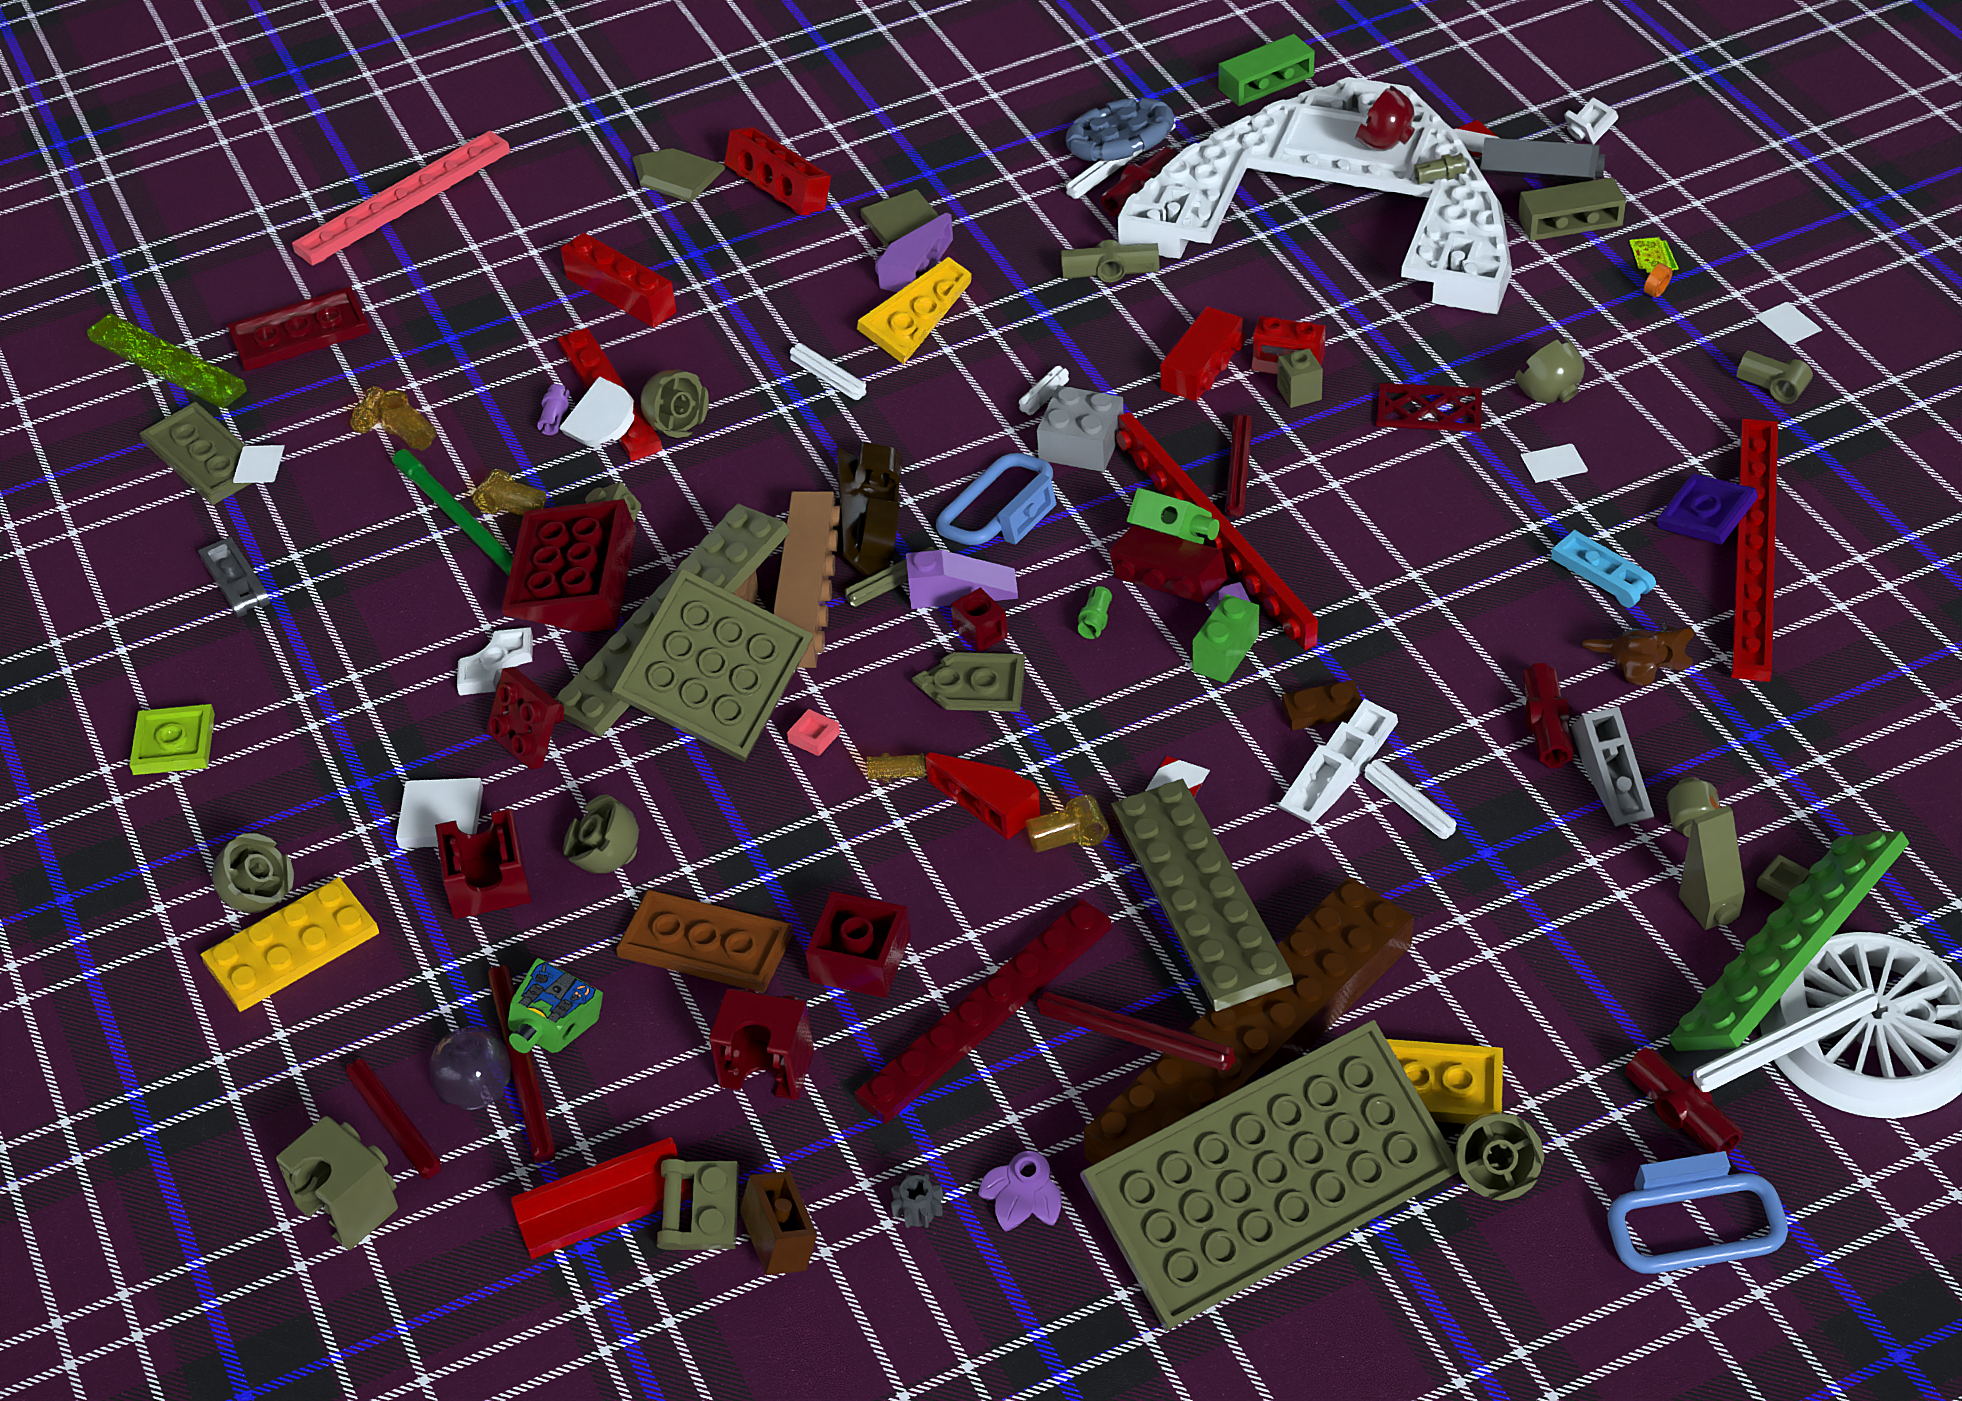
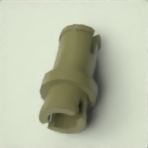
(1445, 168)

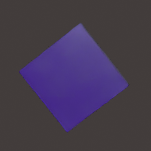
(1707, 508)

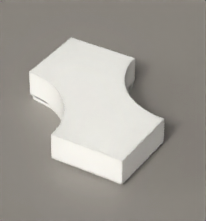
(483, 670)

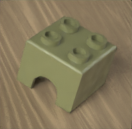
(342, 1175)

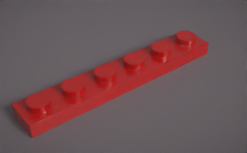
(589, 363)

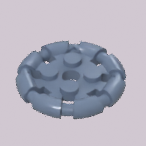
(1120, 129)

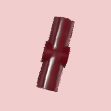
(1133, 180)
(1547, 715)
(1682, 1103)

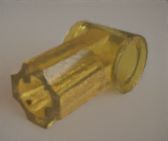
(402, 419)
(502, 492)
(1078, 822)

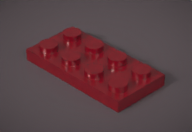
(298, 328)

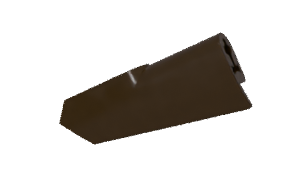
(869, 505)

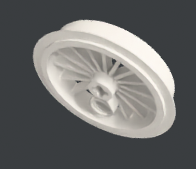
(1896, 1020)

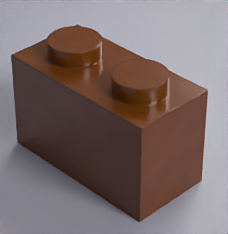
(778, 1223)

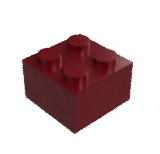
(858, 944)

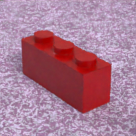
(1202, 353)

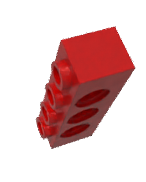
(777, 170)

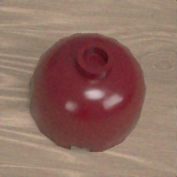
(1388, 121)

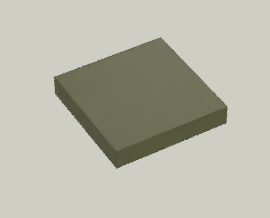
(898, 216)

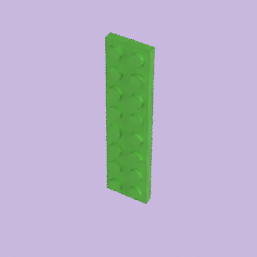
(1787, 942)

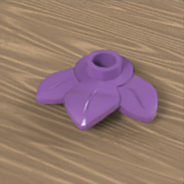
(1021, 1195)

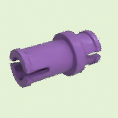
(554, 405)

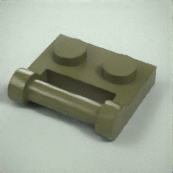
(712, 1207)

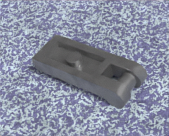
(234, 576)

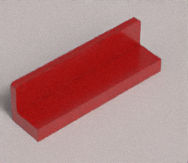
(595, 1199)

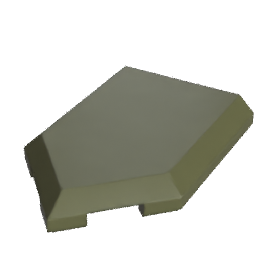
(676, 173)
(976, 681)

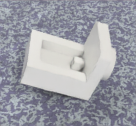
(1591, 121)

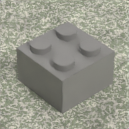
(1079, 428)

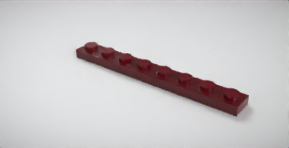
(982, 1011)

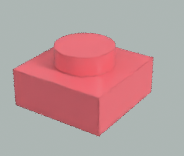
(813, 732)

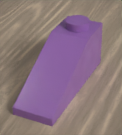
(914, 254)
(944, 577)

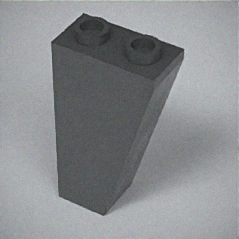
(1542, 160)

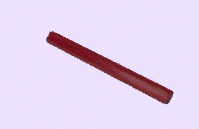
(1137, 1031)
(523, 1072)

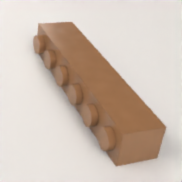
(807, 566)

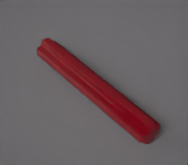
(1238, 465)
(394, 1118)

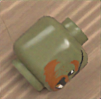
(1689, 800)

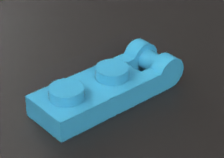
(1603, 568)

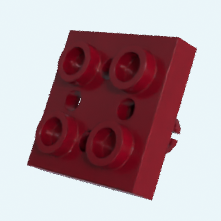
(530, 720)

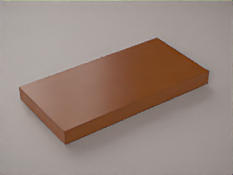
(705, 940)

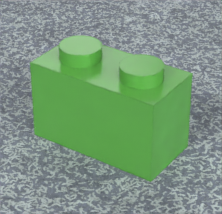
(1225, 638)

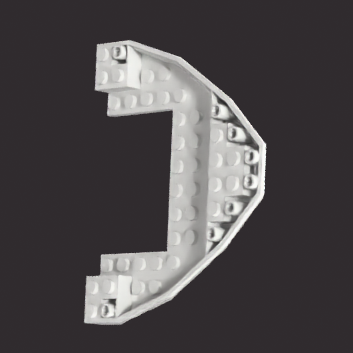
(1312, 136)

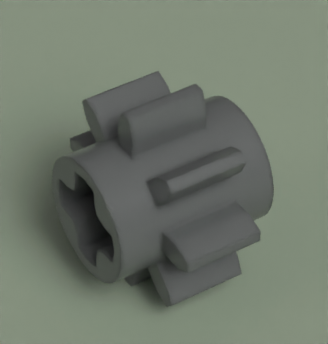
(917, 1200)

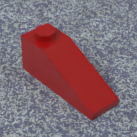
(986, 791)

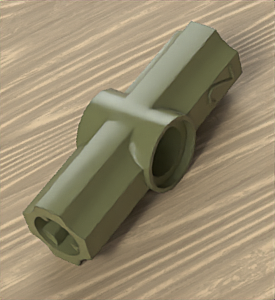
(1110, 261)

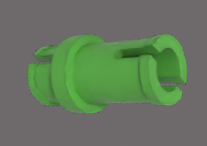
(1094, 615)

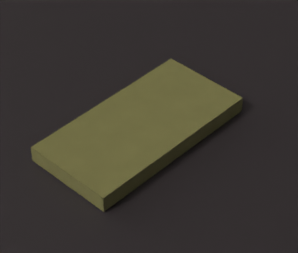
(198, 451)

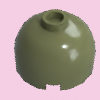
(1552, 373)
(674, 402)
(604, 836)
(252, 873)
(1499, 1155)

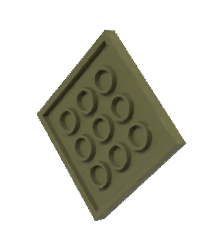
(713, 665)

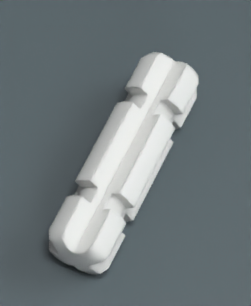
(1043, 390)

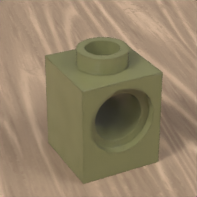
(1299, 378)

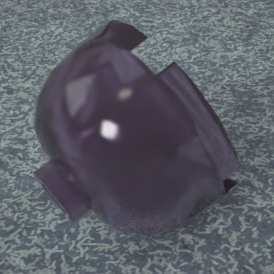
(470, 1068)

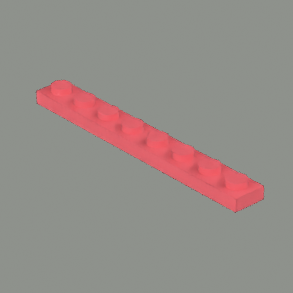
(400, 198)

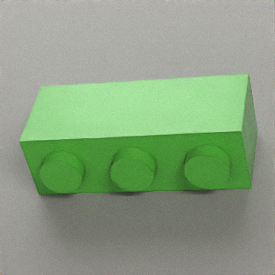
(1266, 70)

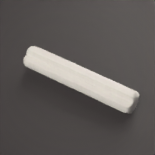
(828, 371)
(1410, 799)

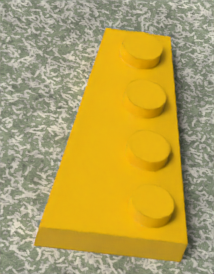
(914, 311)

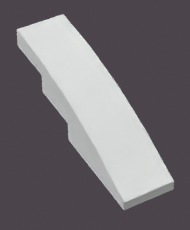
(1339, 762)

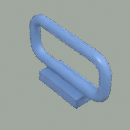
(1017, 516)
(1687, 1180)

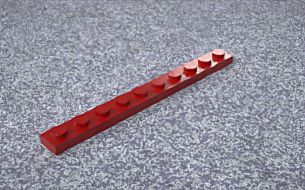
(1237, 552)
(1755, 554)

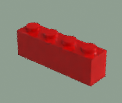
(618, 280)

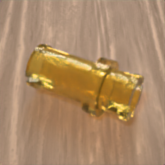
(367, 412)
(892, 767)

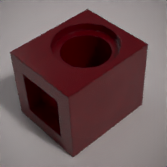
(979, 620)

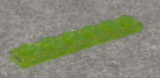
(167, 360)

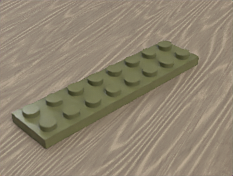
(722, 558)
(1201, 895)

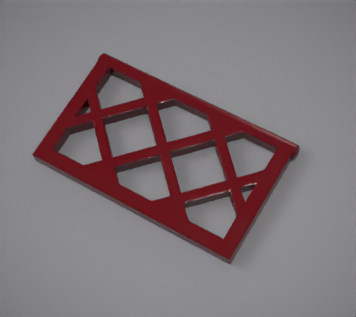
(1447, 394)

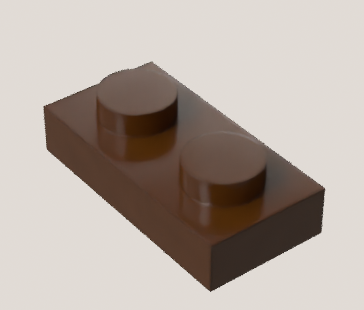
(1321, 705)

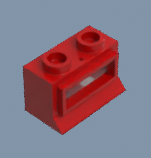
(1281, 337)

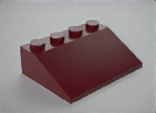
(572, 566)

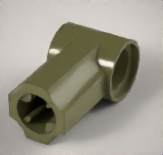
(1783, 380)

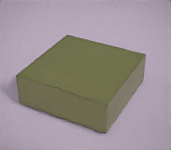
(1782, 877)

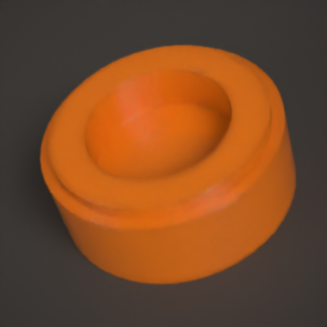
(1658, 280)

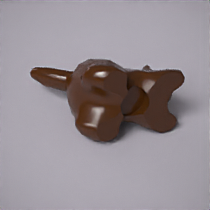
(1642, 652)

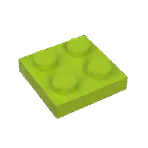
(172, 739)

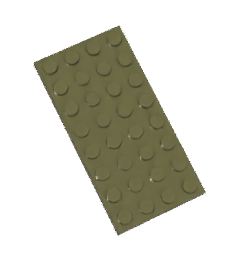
(1269, 1174)

